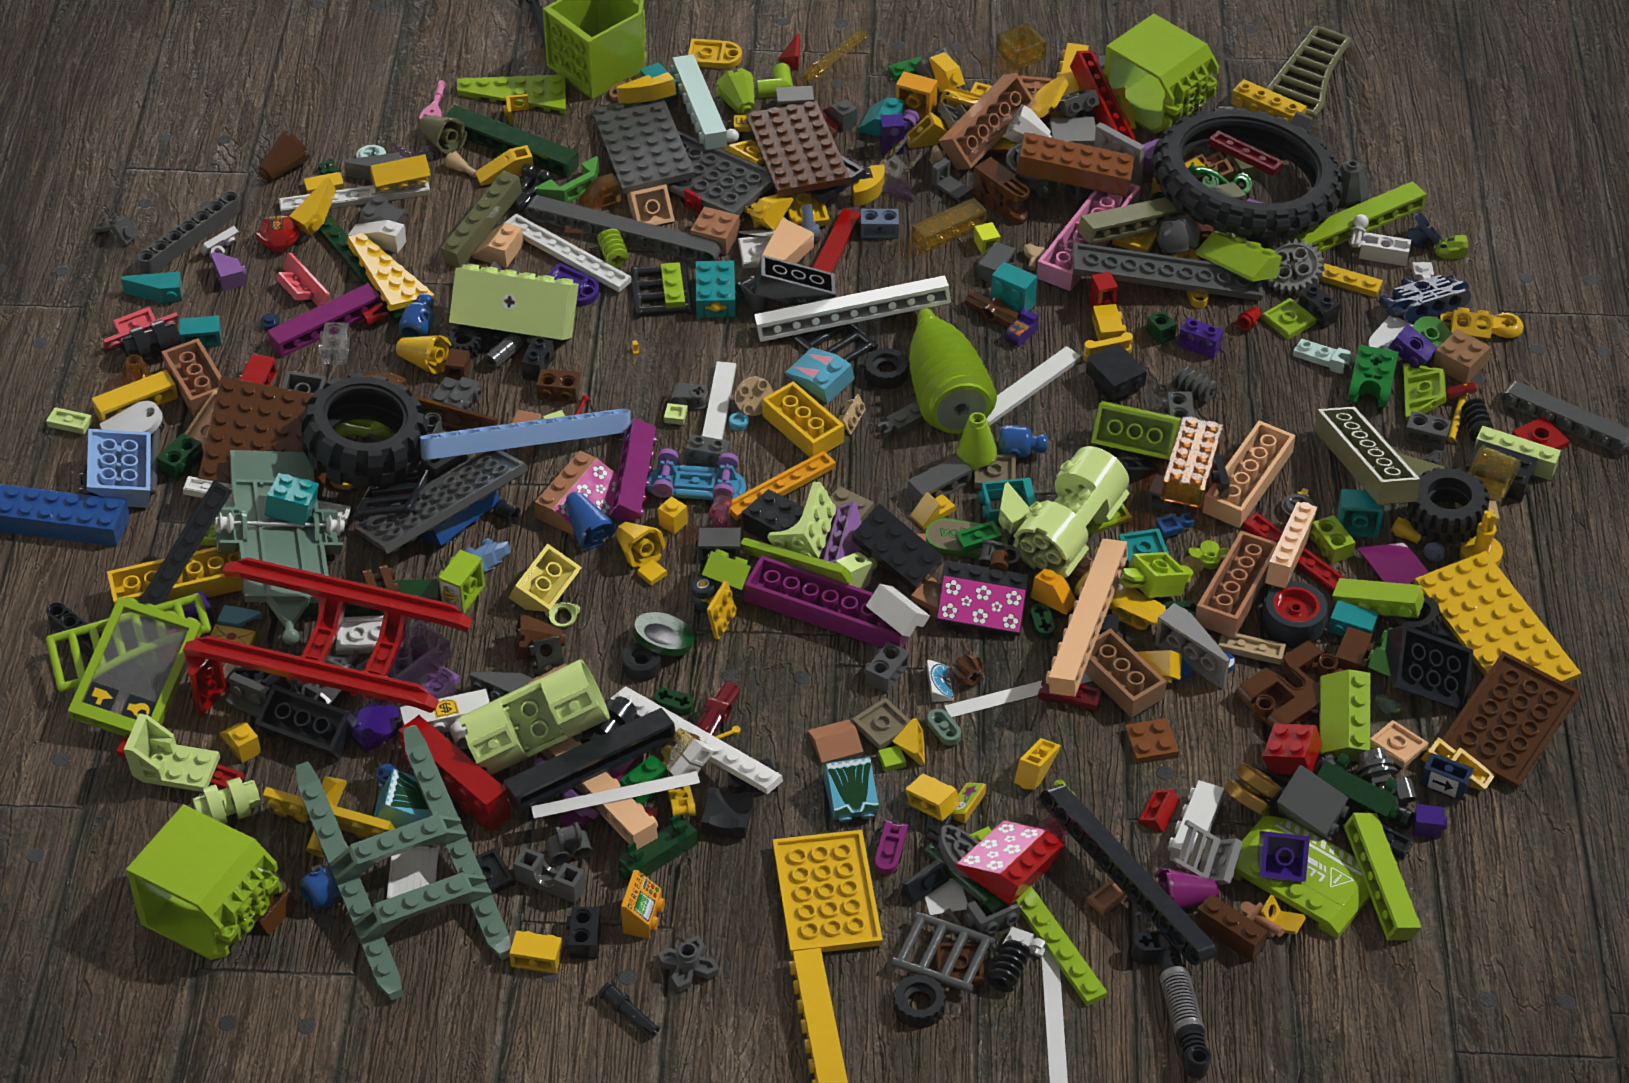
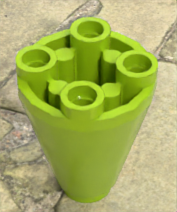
(977, 442)

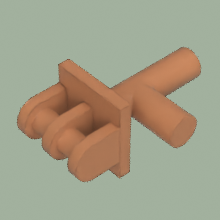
(1254, 913)

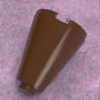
(283, 157)

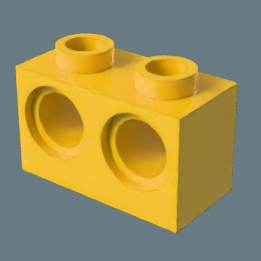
(1471, 327)

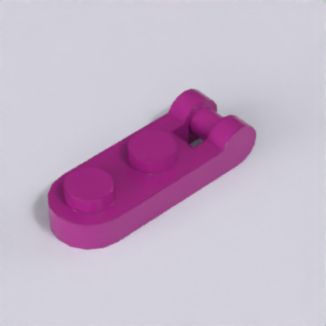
(890, 847)

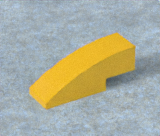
(646, 89)
(1481, 775)

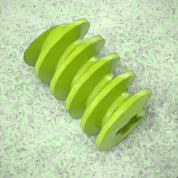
(613, 247)

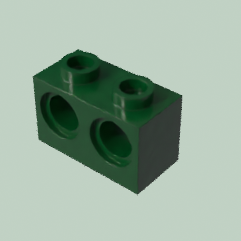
(179, 456)

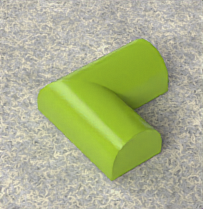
(781, 78)

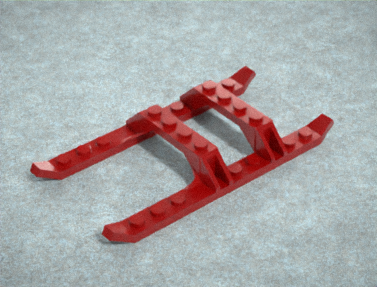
(332, 597)

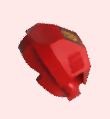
(278, 233)

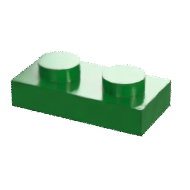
(905, 66)
(972, 537)

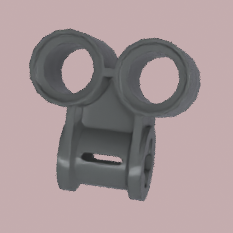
(568, 843)

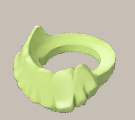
(572, 609)

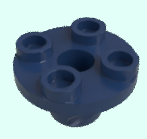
(1421, 232)

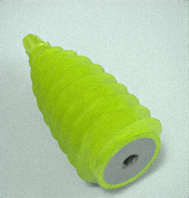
(948, 375)

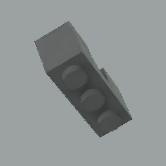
(534, 871)

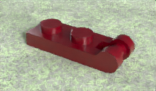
(1086, 696)

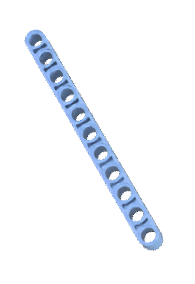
(524, 433)

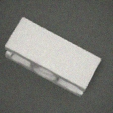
(1385, 249)

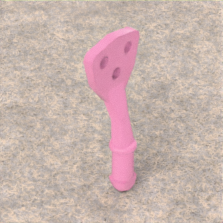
(433, 107)

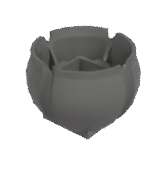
(1178, 234)

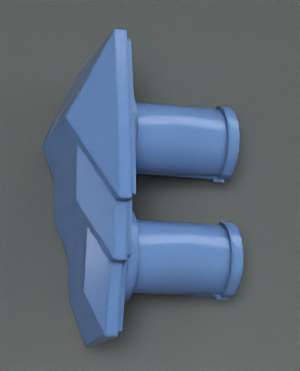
(490, 552)

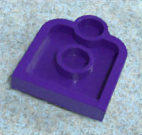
(374, 725)

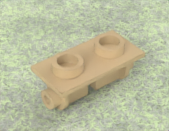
(852, 413)

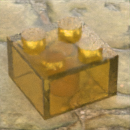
(1021, 46)

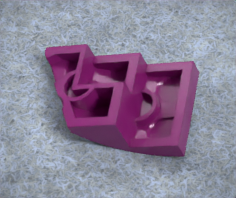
(1393, 563)

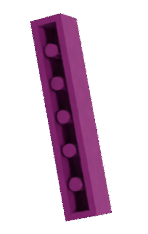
(307, 327)
(633, 471)

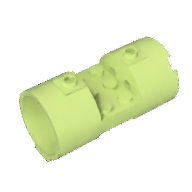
(1056, 531)
(534, 717)

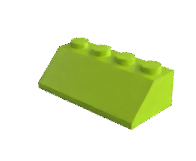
(1240, 256)
(1345, 713)

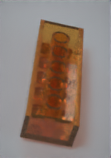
(1191, 462)

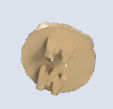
(752, 387)

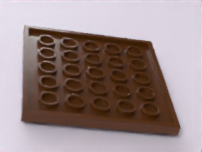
(253, 419)

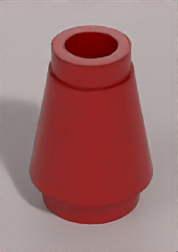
(1248, 318)

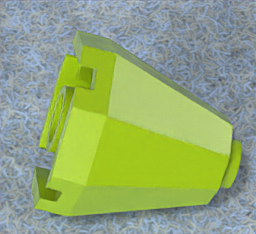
(737, 90)

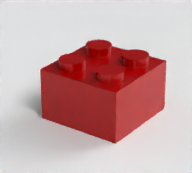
(1290, 747)

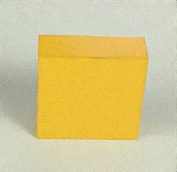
(652, 572)

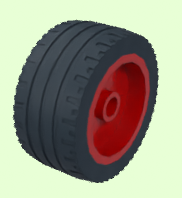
(1294, 614)

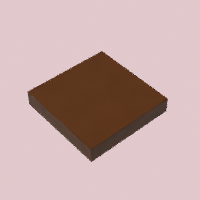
(962, 963)

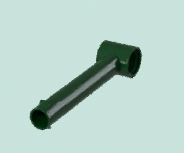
(989, 903)

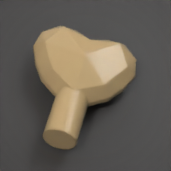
(1033, 253)

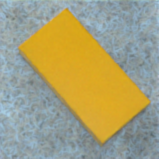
(313, 182)

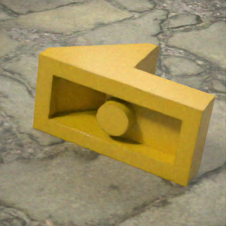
(931, 509)

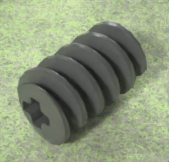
(1190, 383)

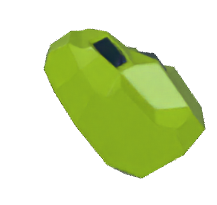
(1453, 247)

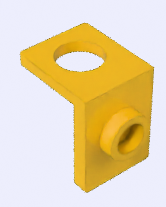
(512, 107)
(1288, 921)

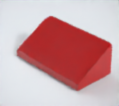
(1159, 810)

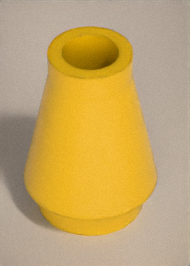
(1403, 529)

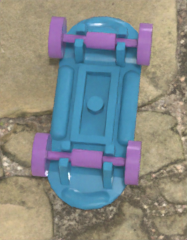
(695, 481)

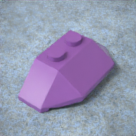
(839, 538)

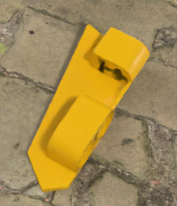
(1131, 606)

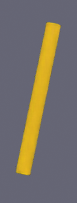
(1456, 419)

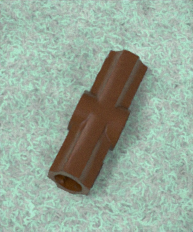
(991, 309)

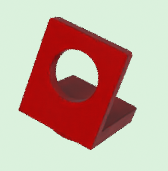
(693, 201)

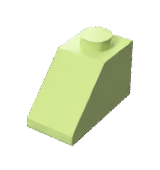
(1012, 509)

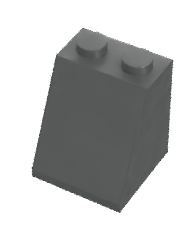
(1313, 803)

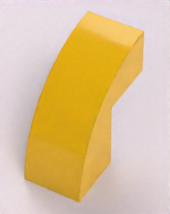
(868, 189)

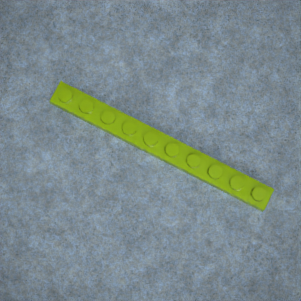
(1057, 942)

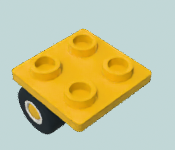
(717, 604)

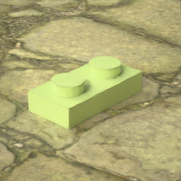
(69, 420)

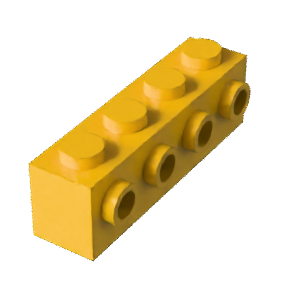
(1254, 98)

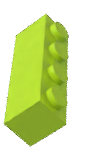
(1381, 597)

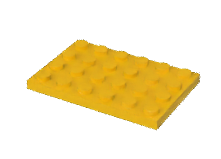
(827, 892)

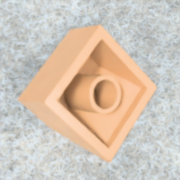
(651, 205)
(501, 245)

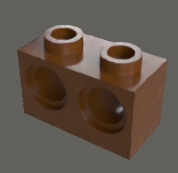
(558, 385)

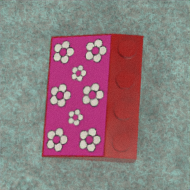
(1011, 859)

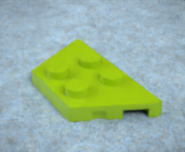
(1423, 389)

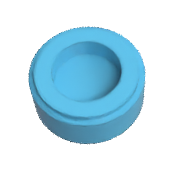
(738, 421)

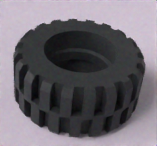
(1448, 524)

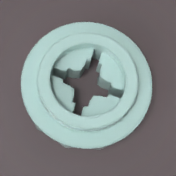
(370, 150)

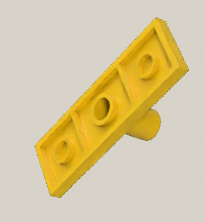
(350, 821)

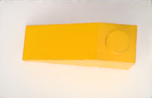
(313, 210)
(1035, 764)

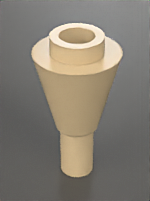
(456, 162)

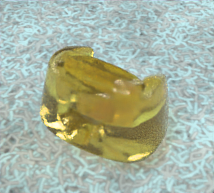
(1194, 563)

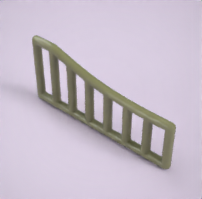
(1295, 57)

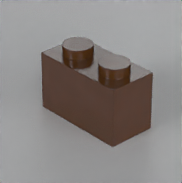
(1354, 649)

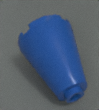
(588, 521)

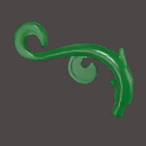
(1216, 178)

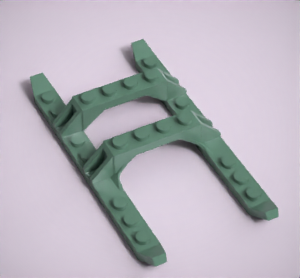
(440, 828)

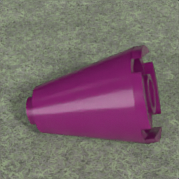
(1186, 888)

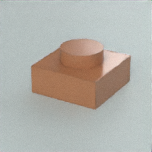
(1082, 567)

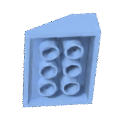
(119, 465)

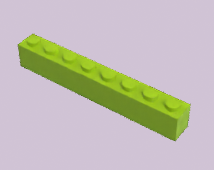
(1379, 211)

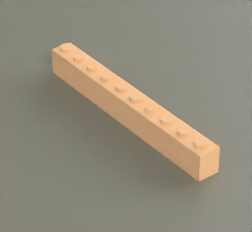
(1087, 618)

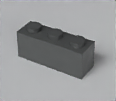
(941, 479)

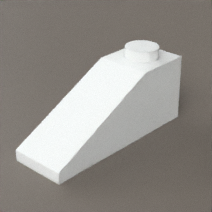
(384, 233)

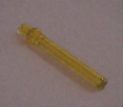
(816, 68)

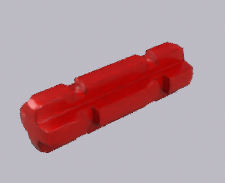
(1461, 390)

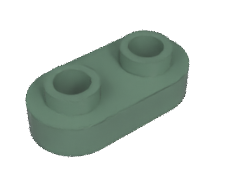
(946, 727)

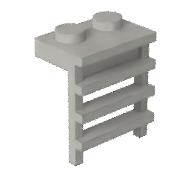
(1218, 858)

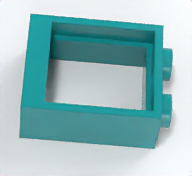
(995, 489)

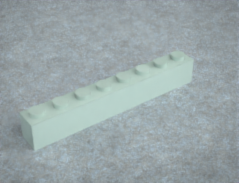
(699, 102)

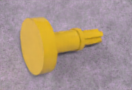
(1484, 540)

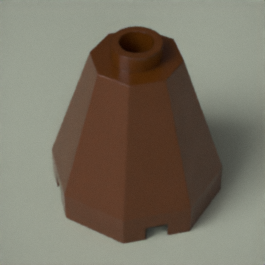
(531, 628)

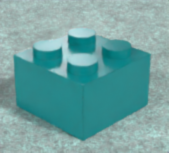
(1014, 287)
(291, 499)
(1359, 513)

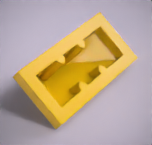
(912, 741)
(333, 789)

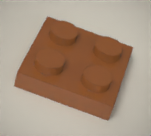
(1151, 740)

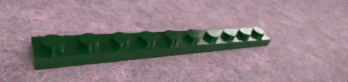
(337, 239)

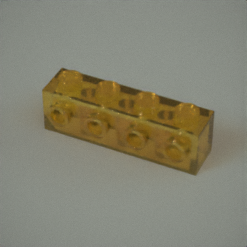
(948, 224)

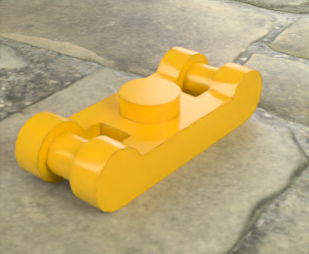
(1092, 347)
(681, 801)

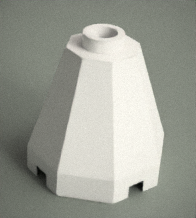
(1025, 121)

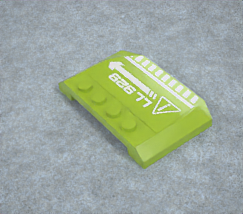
(1333, 882)

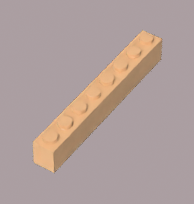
(623, 815)

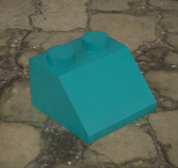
(887, 106)

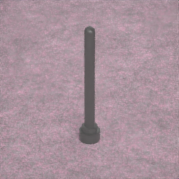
(155, 452)

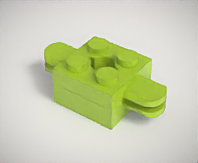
(1156, 575)

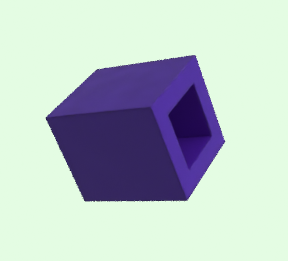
(1429, 821)

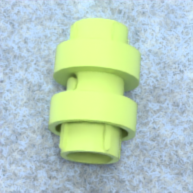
(235, 799)

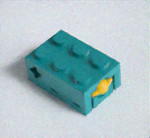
(715, 289)

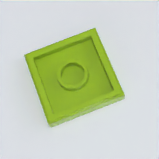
(1289, 318)

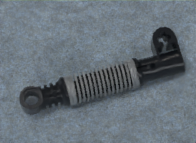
(1182, 999)

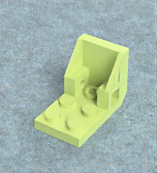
(160, 761)

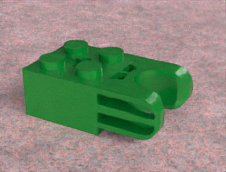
(1373, 374)

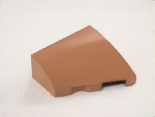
(1218, 163)
(927, 595)

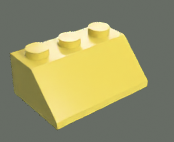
(544, 580)

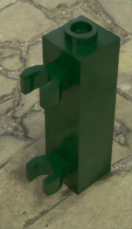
(1360, 791)
(670, 844)

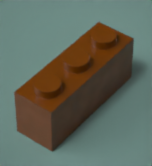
(1231, 927)

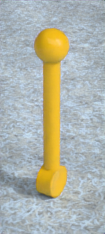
(735, 731)

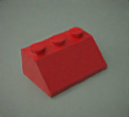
(206, 681)

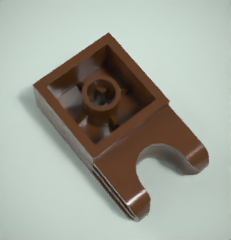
(1000, 190)

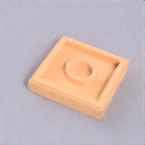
(1399, 742)

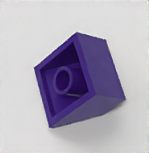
(1283, 856)

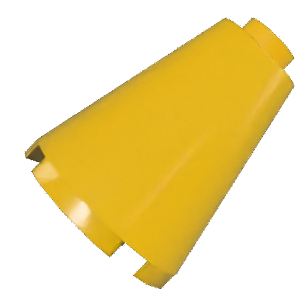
(425, 352)

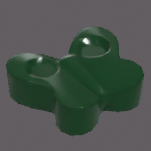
(328, 167)

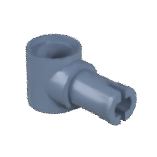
(808, 221)

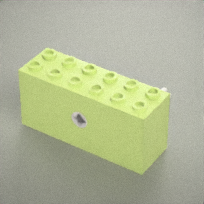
(487, 301)

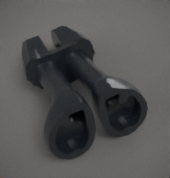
(530, 178)

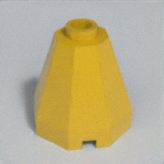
(640, 543)

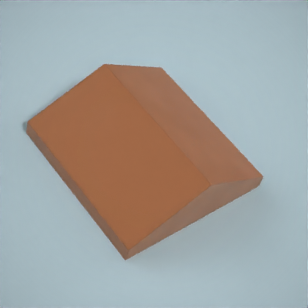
(836, 742)

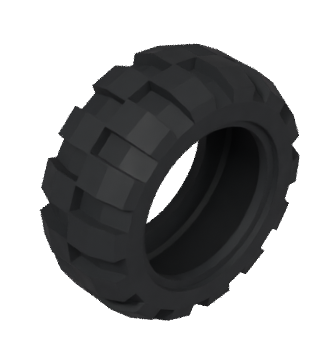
(363, 462)

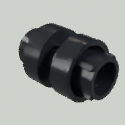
(156, 339)
(620, 712)

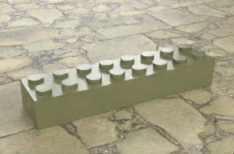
(1367, 455)

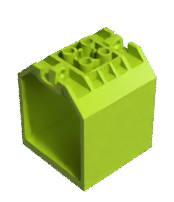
(595, 42)
(1162, 72)
(202, 883)

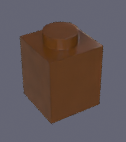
(457, 364)

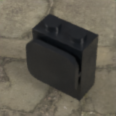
(1115, 373)

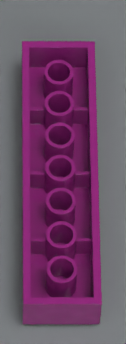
(818, 602)

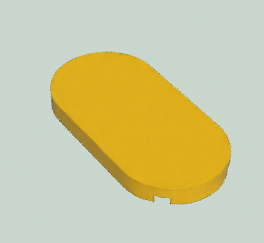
(1049, 96)

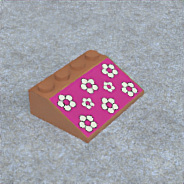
(582, 475)

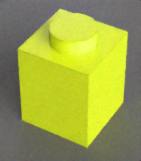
(985, 236)

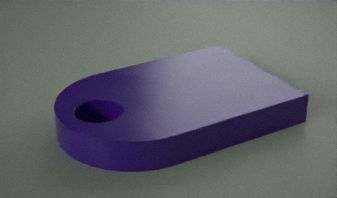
(586, 283)

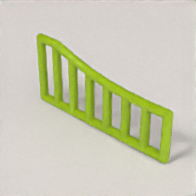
(93, 629)

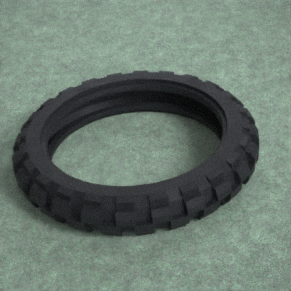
(1241, 216)

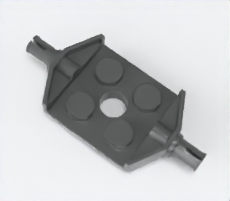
(324, 693)

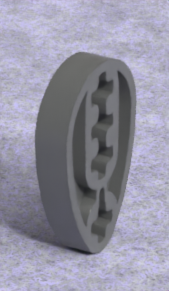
(954, 846)

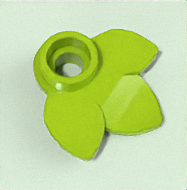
(1209, 554)

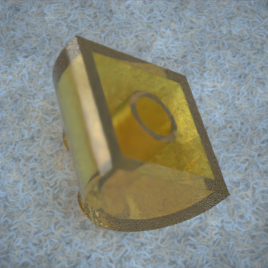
(1495, 470)

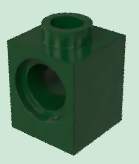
(1161, 327)

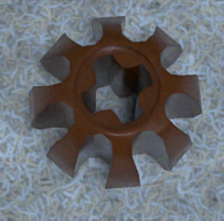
(968, 670)

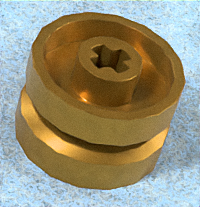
(1253, 788)

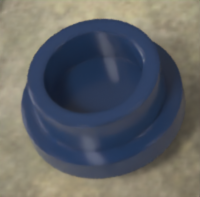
(269, 321)

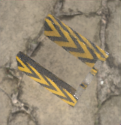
(901, 167)

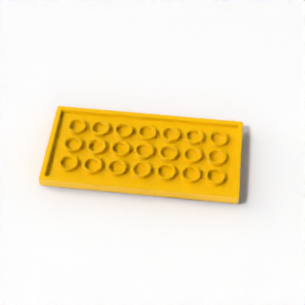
(1493, 617)

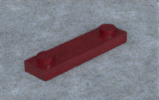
(1245, 153)

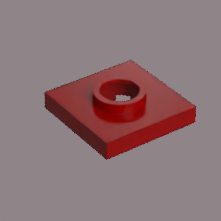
(1553, 439)

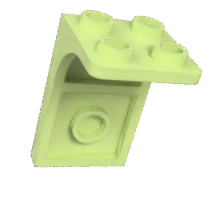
(812, 529)

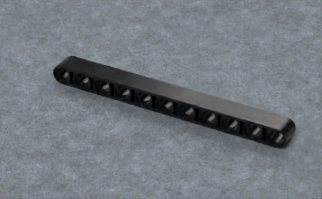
(1128, 875)

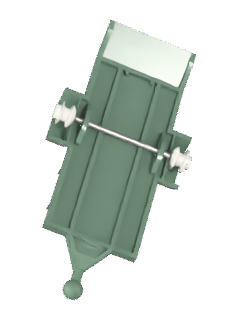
(272, 538)

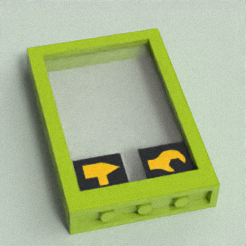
(134, 667)

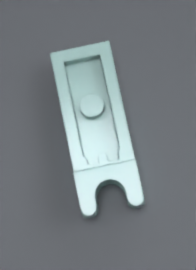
(1323, 355)

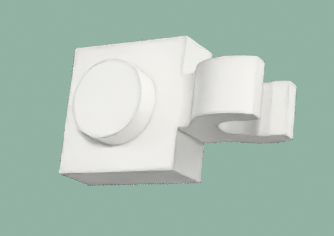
(1422, 270)
(1035, 945)

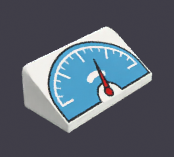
(939, 682)

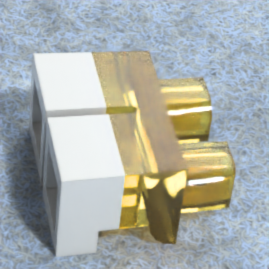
(686, 754)

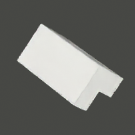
(897, 610)

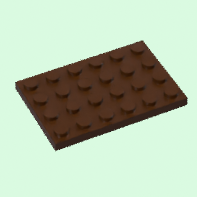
(1511, 718)

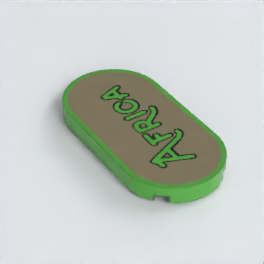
(941, 537)

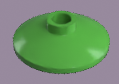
(1434, 328)

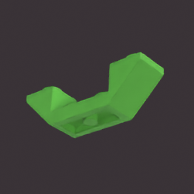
(574, 188)

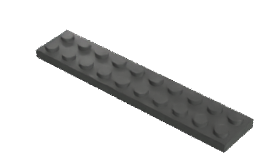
(1162, 271)

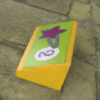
(968, 799)

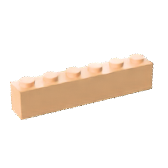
(1291, 545)

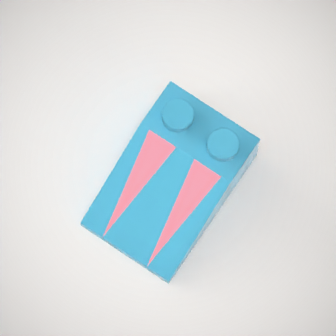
(821, 373)

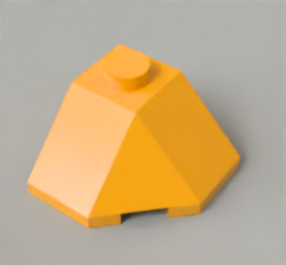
(1053, 591)

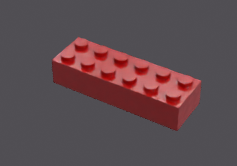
(463, 778)

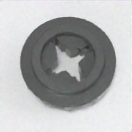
(1290, 501)

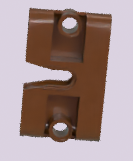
(1275, 699)

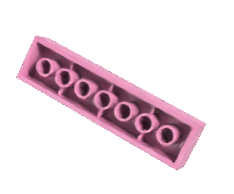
(1056, 263)

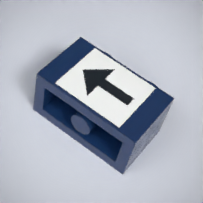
(1446, 776)

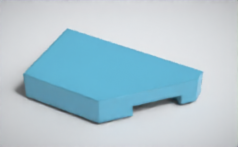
(237, 616)

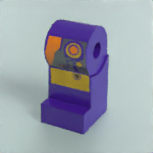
(1022, 327)

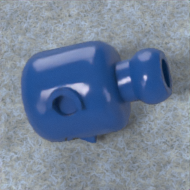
(417, 317)
(1019, 441)
(319, 888)

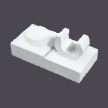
(216, 243)

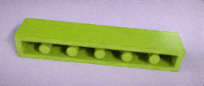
(1382, 876)

